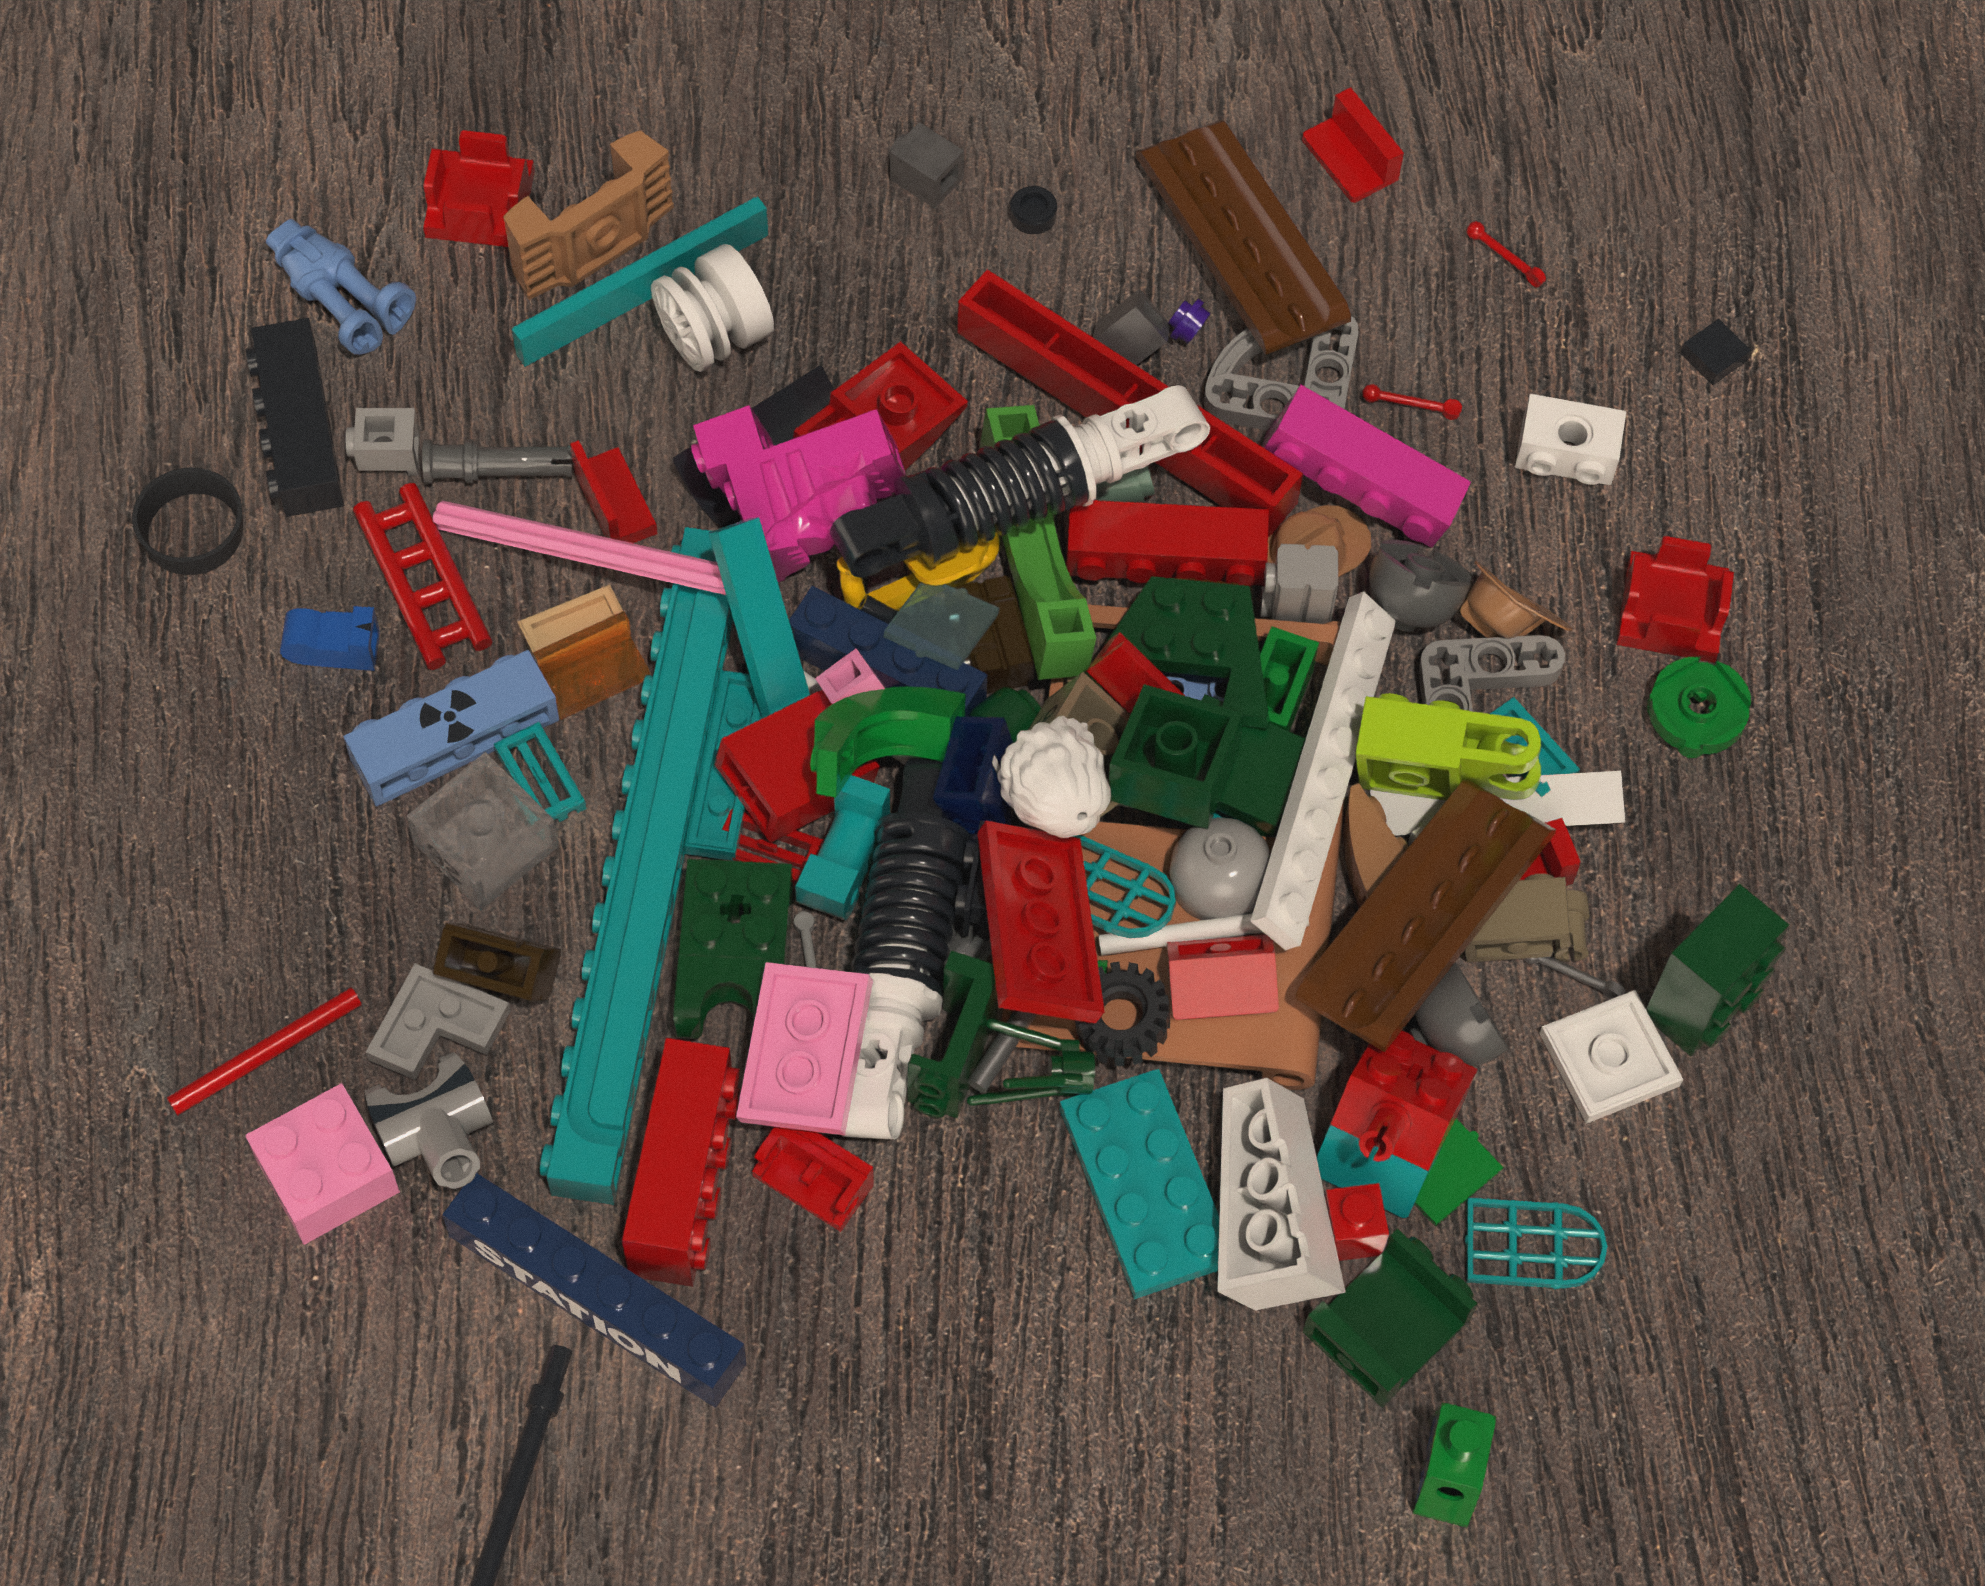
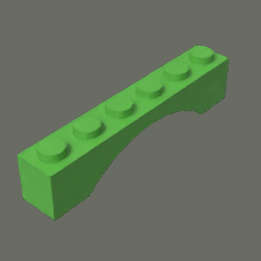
(1049, 602)

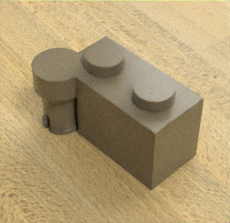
(1530, 920)

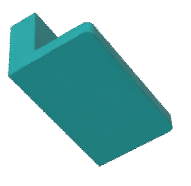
(1346, 1166)

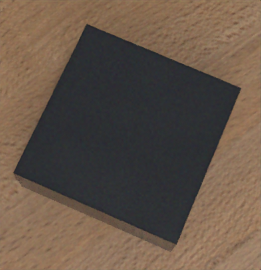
(1715, 351)

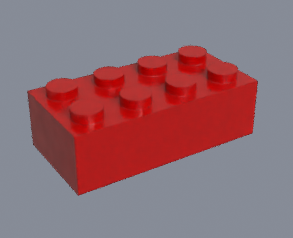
(681, 1162)

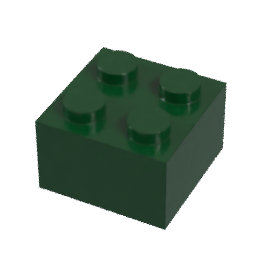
(1175, 756)

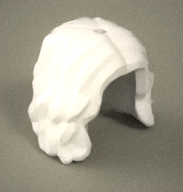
(1055, 778)

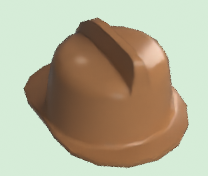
(1328, 527)
(1503, 611)

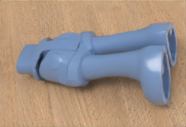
(320, 266)

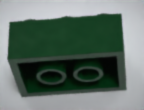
(1717, 971)

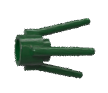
(1066, 1074)

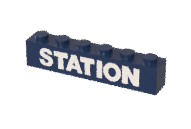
(595, 1289)

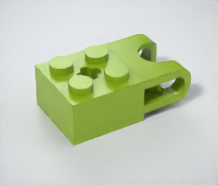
(1439, 745)

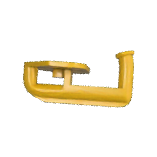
(951, 571)

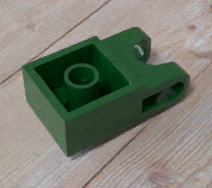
(724, 958)

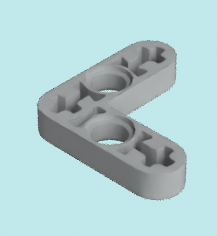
(1467, 674)

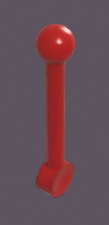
(1534, 275)
(1450, 408)

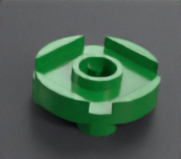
(1695, 732)

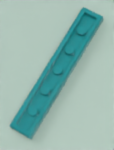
(632, 284)

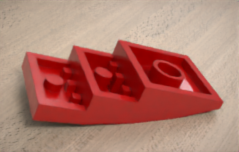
(907, 395)

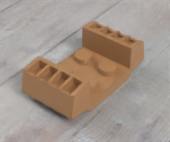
(597, 228)

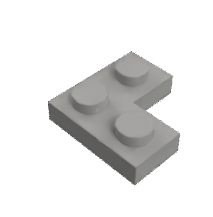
(434, 1008)

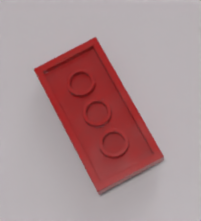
(1040, 923)

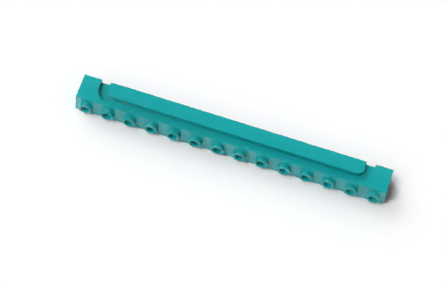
(641, 893)

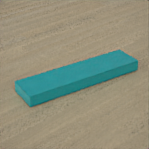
(759, 615)
(732, 710)

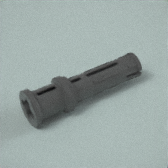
(471, 461)

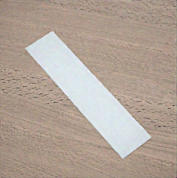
(1574, 797)

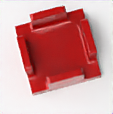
(474, 189)
(1675, 600)

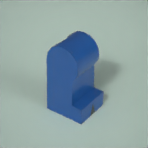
(331, 638)

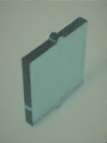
(941, 623)

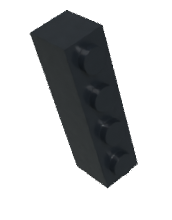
(296, 418)

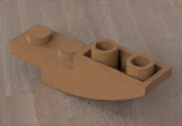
(1368, 843)

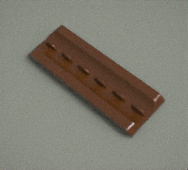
(1245, 236)
(1423, 914)

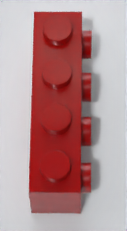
(1167, 542)

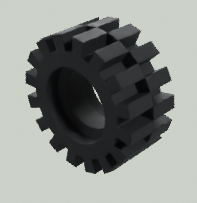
(1141, 1037)

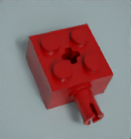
(1404, 1100)

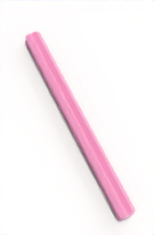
(579, 546)

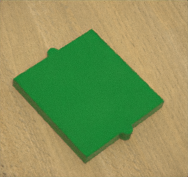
(1456, 1175)

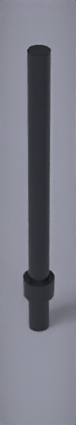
(543, 1404)

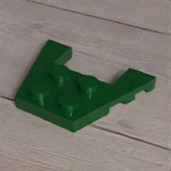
(1204, 633)

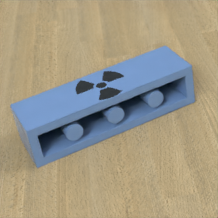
(450, 727)

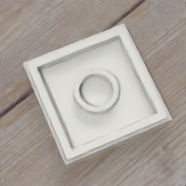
(1611, 1056)

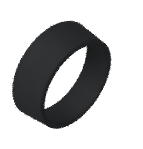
(180, 483)

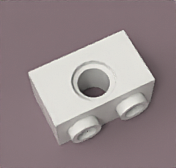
(1591, 427)

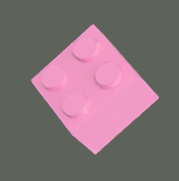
(322, 1163)

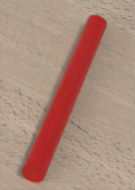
(264, 1051)

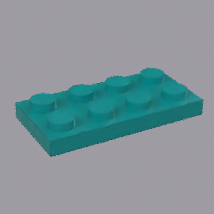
(1145, 1182)

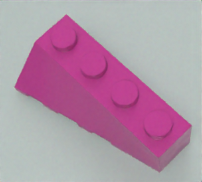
(1366, 466)

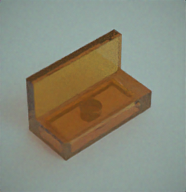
(592, 665)

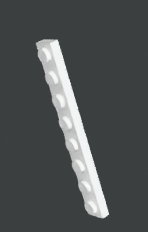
(1323, 773)

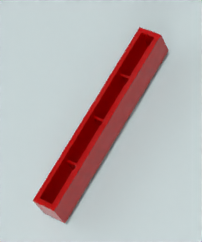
(1100, 381)

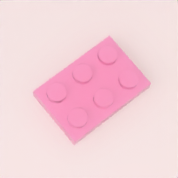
(805, 1048)

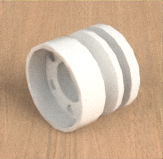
(712, 307)

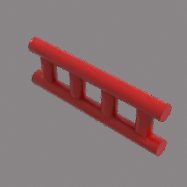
(411, 602)

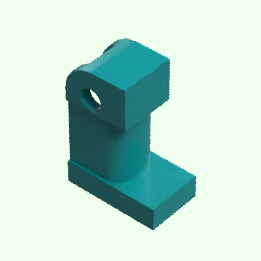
(836, 874)

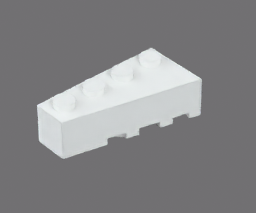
(1272, 1202)

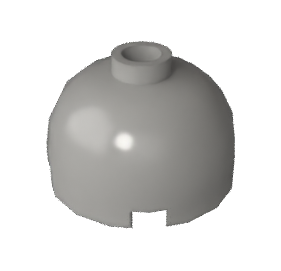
(1219, 869)

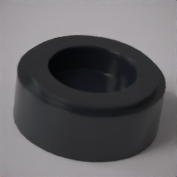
(1033, 210)

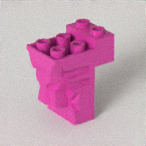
(799, 483)

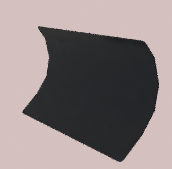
(780, 417)

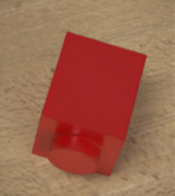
(1357, 1221)

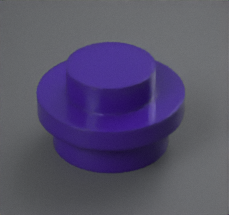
(1188, 320)

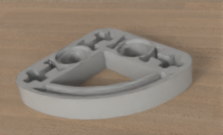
(1244, 347)

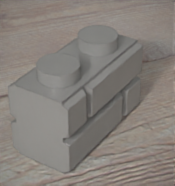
(1300, 584)

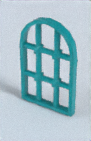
(1122, 908)
(1517, 1230)

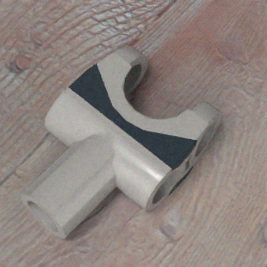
(433, 1122)

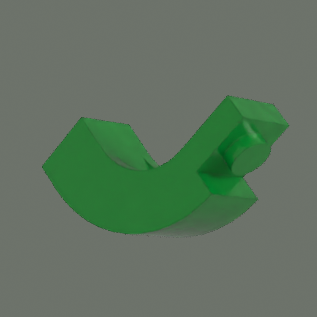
(881, 725)

